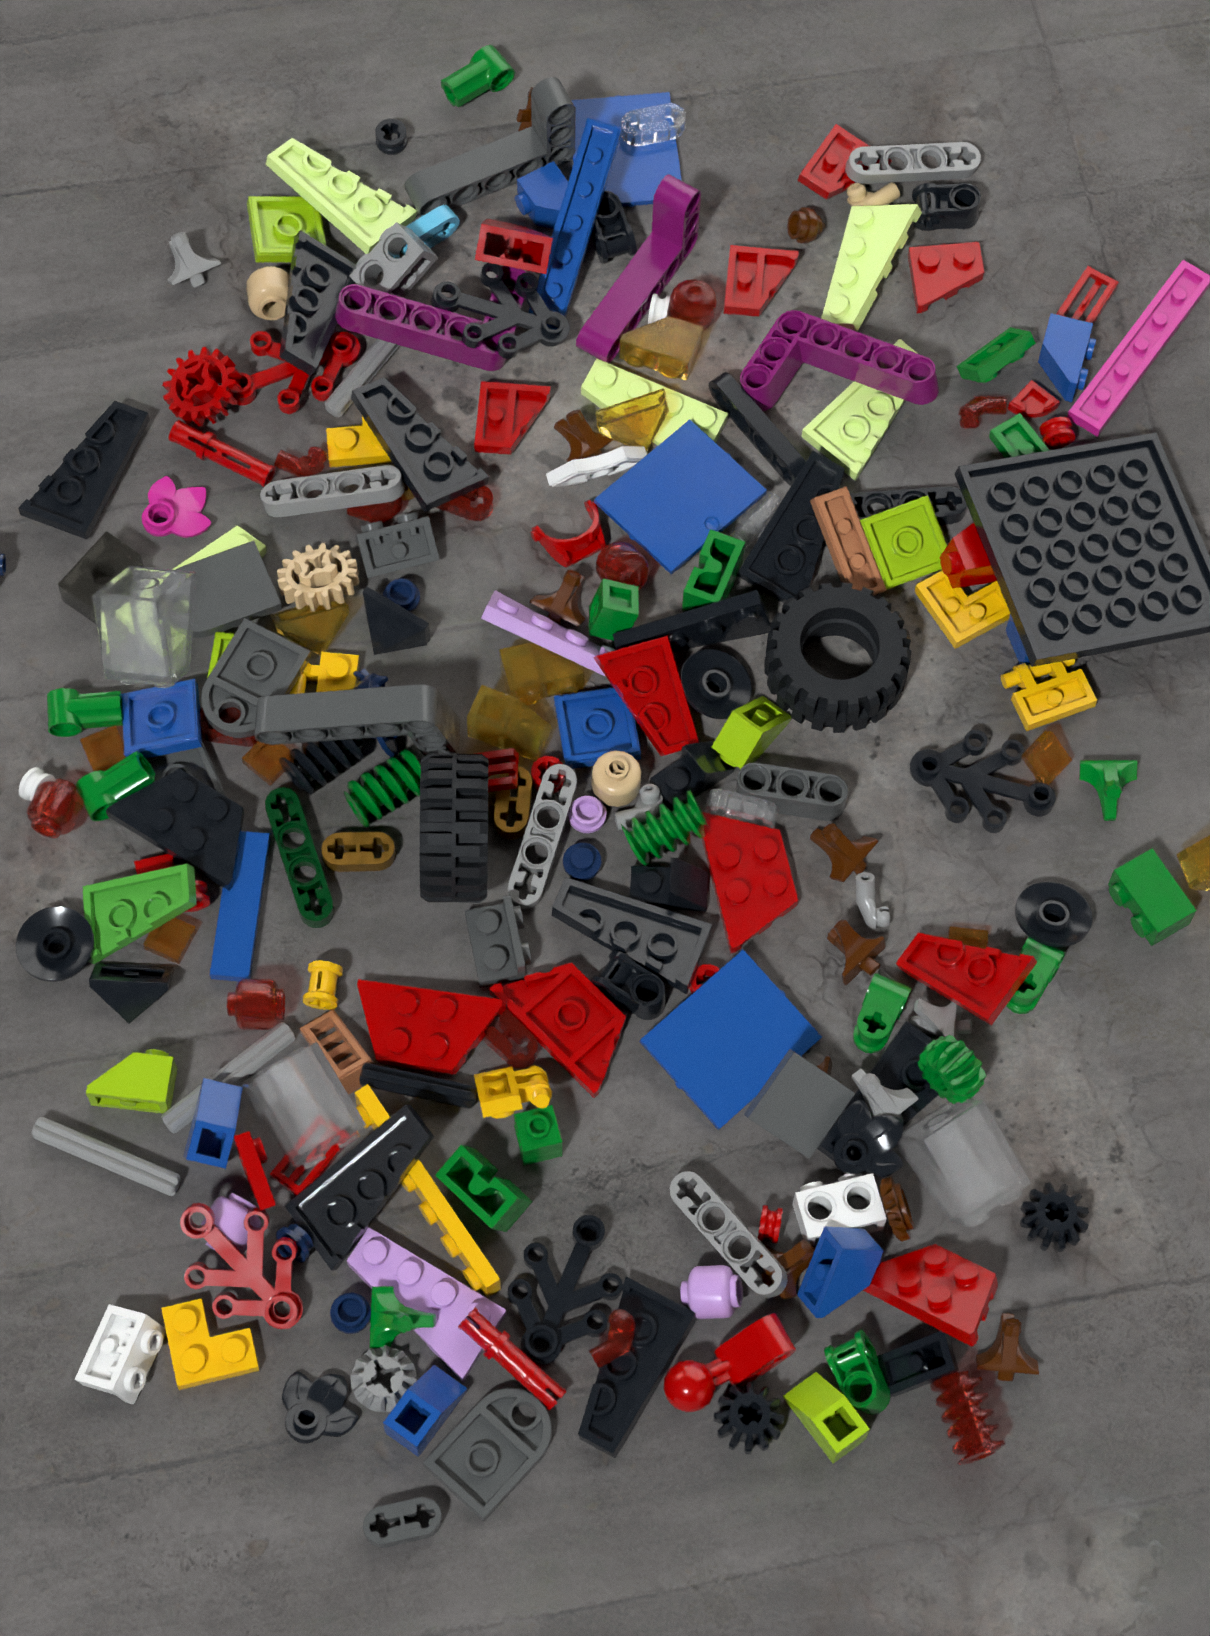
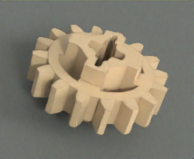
(318, 577)

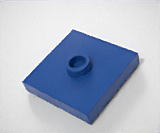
(162, 719)
(593, 725)

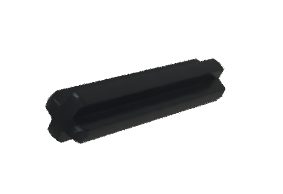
(418, 1085)

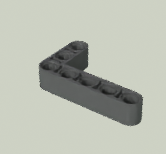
(503, 160)
(358, 714)

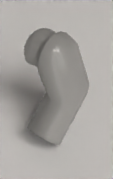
(866, 902)

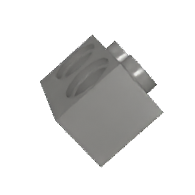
(399, 273)

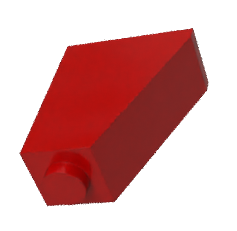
(513, 246)
(966, 560)

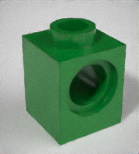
(613, 609)
(538, 1135)

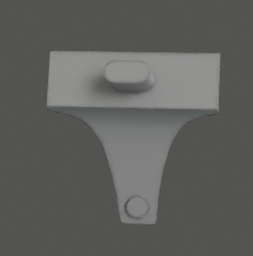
(187, 262)
(940, 1020)
(881, 1099)

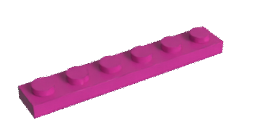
(1139, 348)

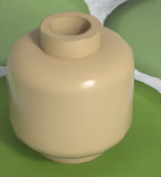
(268, 292)
(616, 778)

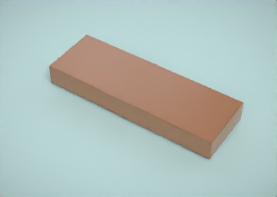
(847, 541)

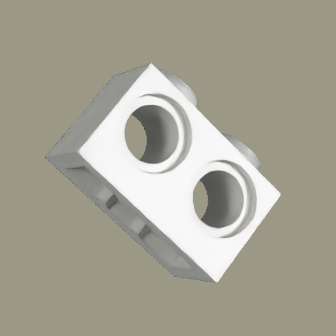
(834, 1199)

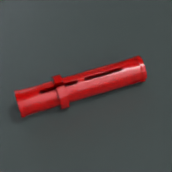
(185, 436)
(511, 1358)

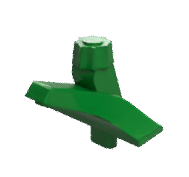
(1108, 780)
(392, 1317)

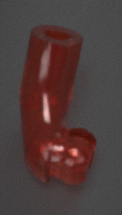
(981, 405)
(302, 466)
(376, 512)
(619, 1338)

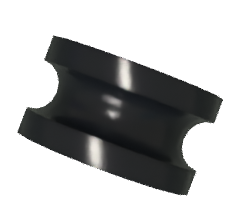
(392, 146)

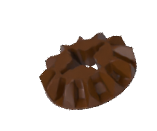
(897, 1209)

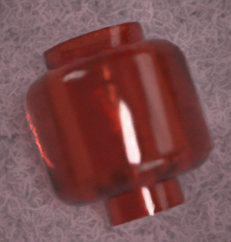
(694, 303)
(622, 564)
(55, 808)
(256, 1004)

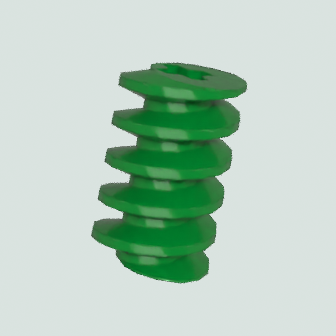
(384, 787)
(666, 829)

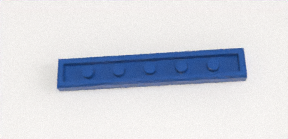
(578, 214)

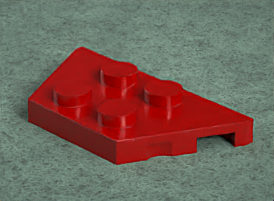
(748, 876)
(567, 1020)
(425, 1025)
(937, 1290)

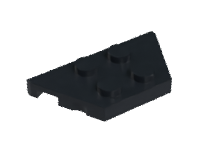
(186, 822)

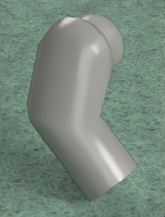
(649, 800)

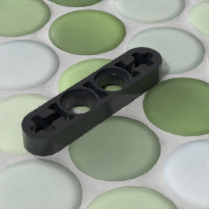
(757, 427)
(895, 498)

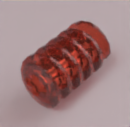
(966, 1416)

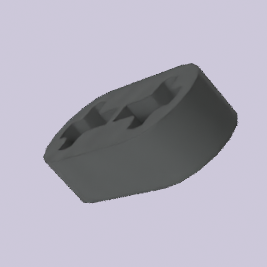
(399, 1512)

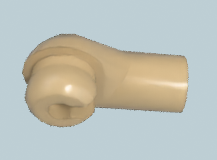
(860, 197)

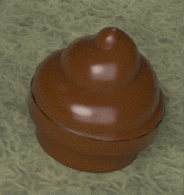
(804, 225)

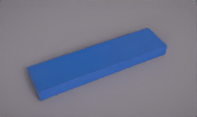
(241, 910)

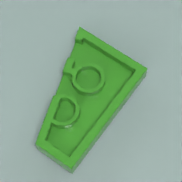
(136, 905)

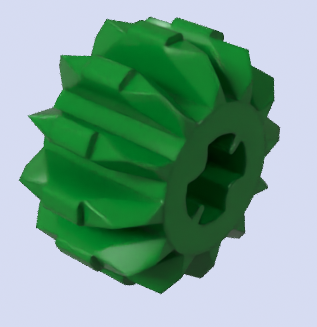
(951, 1069)

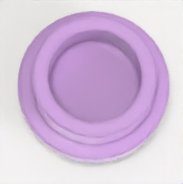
(587, 814)

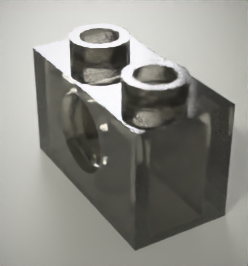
(104, 559)

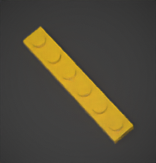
(435, 1206)

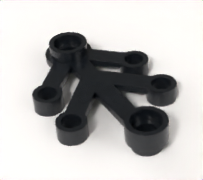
(505, 314)
(977, 780)
(562, 1297)

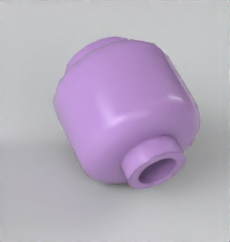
(230, 1219)
(712, 1292)

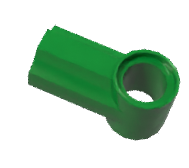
(484, 72)
(71, 711)
(107, 787)

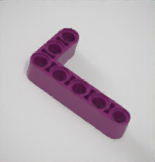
(649, 271)
(410, 314)
(839, 350)

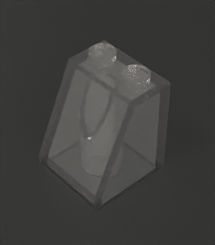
(146, 625)
(304, 1105)
(964, 1161)

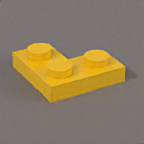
(354, 446)
(962, 616)
(203, 1358)

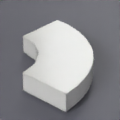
(609, 463)

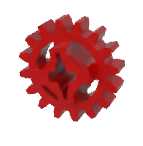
(202, 386)

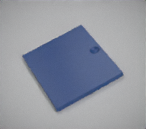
(635, 169)
(679, 496)
(729, 1038)

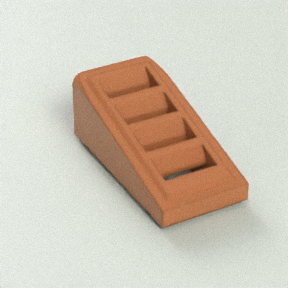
(349, 1069)

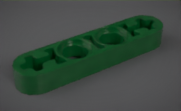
(298, 857)

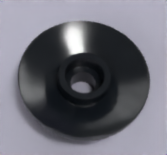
(720, 673)
(1056, 903)
(46, 930)

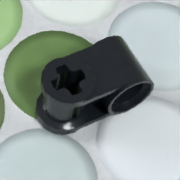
(945, 206)
(612, 232)
(625, 980)

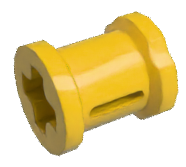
(322, 985)

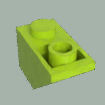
(827, 1416)

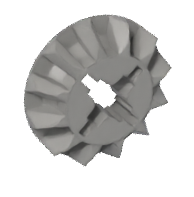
(364, 1372)

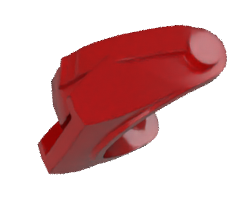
(574, 549)

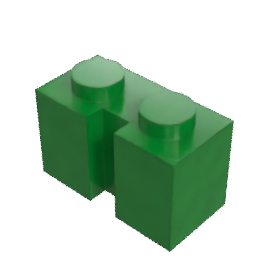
(717, 571)
(1152, 897)
(491, 1199)

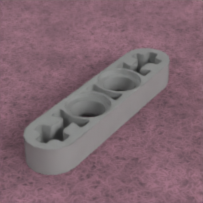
(914, 168)
(332, 487)
(546, 837)
(729, 1232)

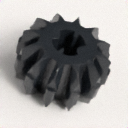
(1058, 1230)
(753, 1431)

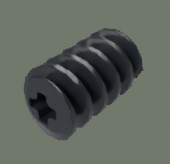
(318, 759)

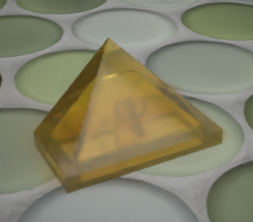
(634, 420)
(309, 628)

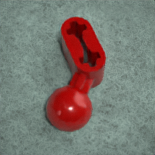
(739, 1360)

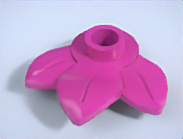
(179, 507)

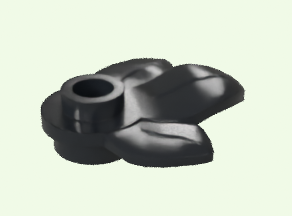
(872, 1138)
(320, 1402)

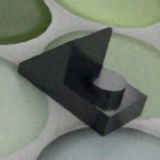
(695, 771)
(670, 888)
(918, 1363)

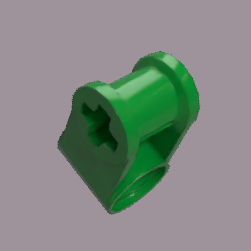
(1047, 965)
(881, 1010)
(856, 1366)

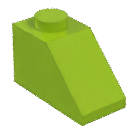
(750, 732)
(137, 1083)

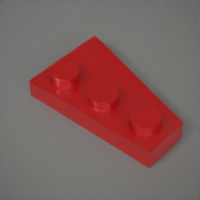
(652, 691)
(965, 974)

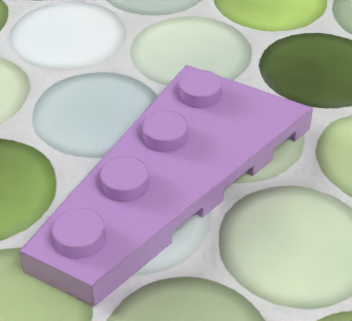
(543, 631)
(429, 1290)

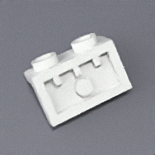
(121, 1353)

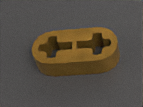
(521, 803)
(358, 851)

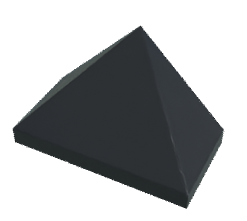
(391, 625)
(130, 987)

